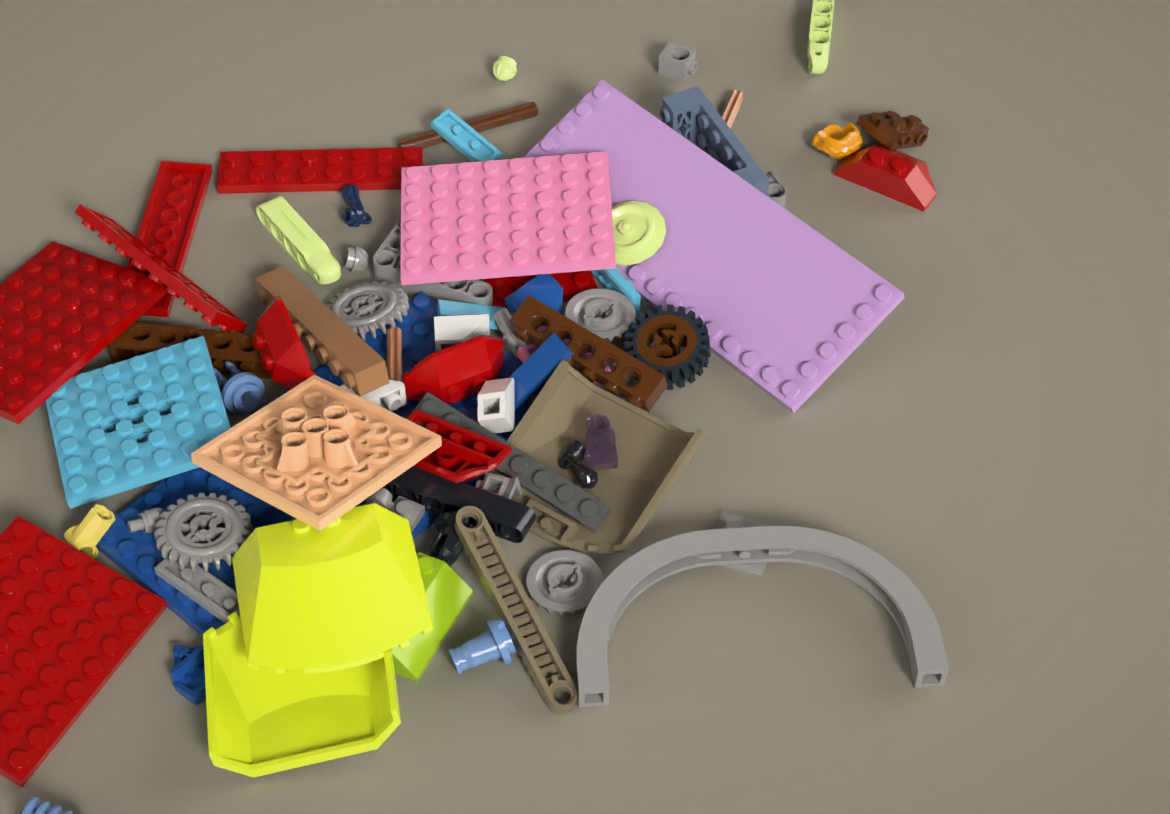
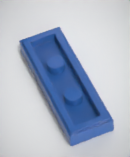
(539, 368)

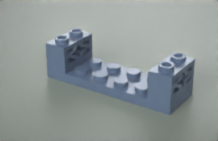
(698, 121)

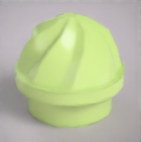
(504, 68)

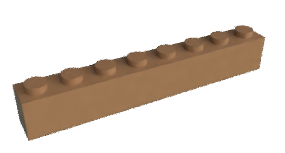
(325, 332)

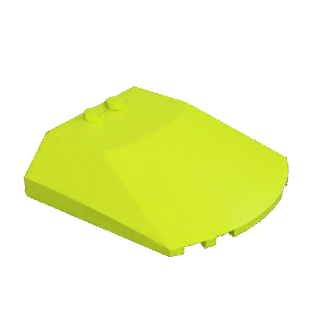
(329, 593)
(291, 719)

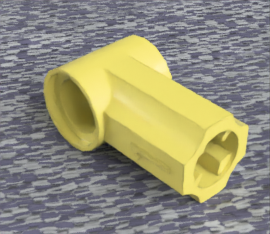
(90, 531)

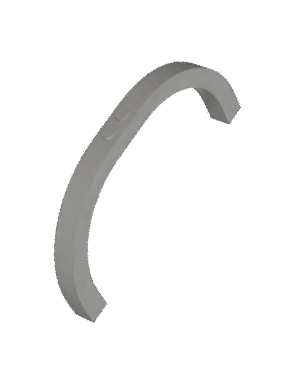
(757, 545)

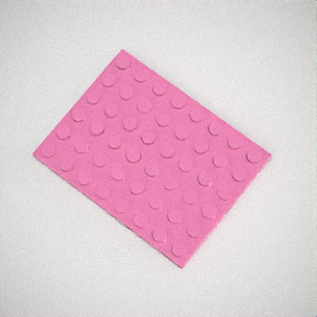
(506, 218)

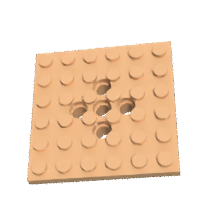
(316, 451)

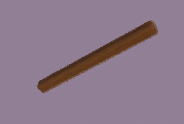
(478, 124)

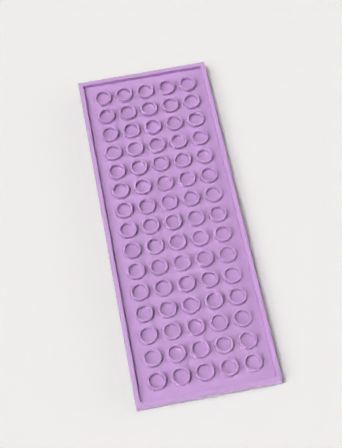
(765, 283)

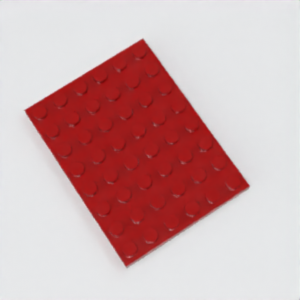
(59, 317)
(60, 639)

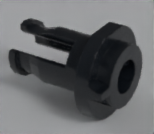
(447, 544)

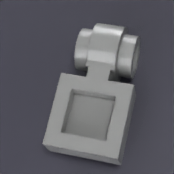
(402, 506)

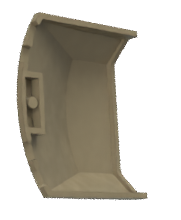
(648, 451)

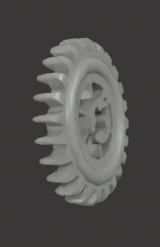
(370, 307)
(204, 540)

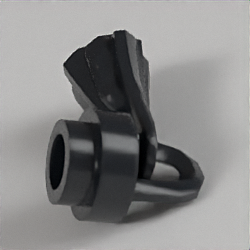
(587, 477)

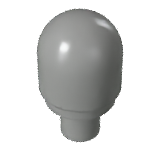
(146, 521)

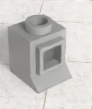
(500, 485)

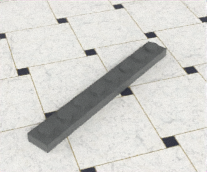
(531, 474)

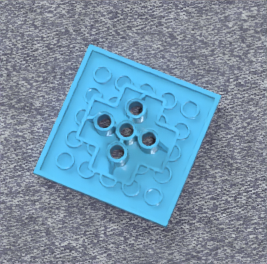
(135, 420)

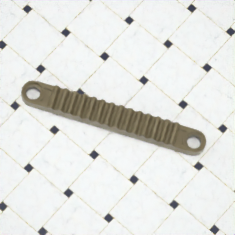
(516, 610)

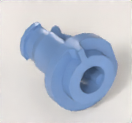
(242, 391)
(486, 647)

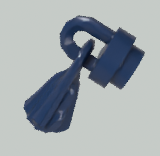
(355, 213)

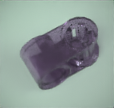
(600, 446)

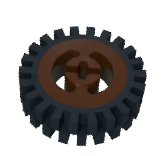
(676, 332)

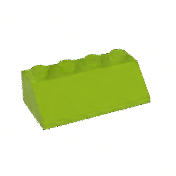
(446, 600)

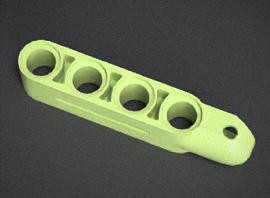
(820, 36)
(299, 240)

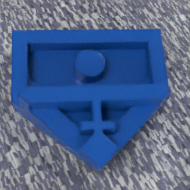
(542, 288)
(189, 673)

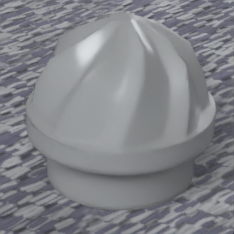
(356, 259)

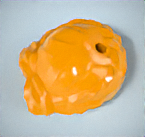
(838, 140)

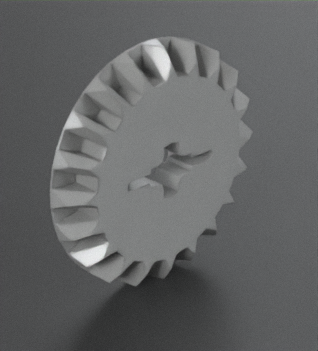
(615, 306)
(563, 565)

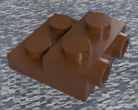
(893, 130)

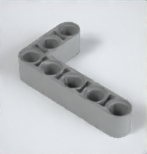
(387, 269)

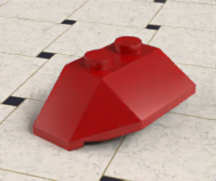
(890, 174)
(281, 346)
(456, 370)
(462, 453)

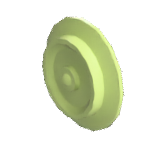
(637, 232)

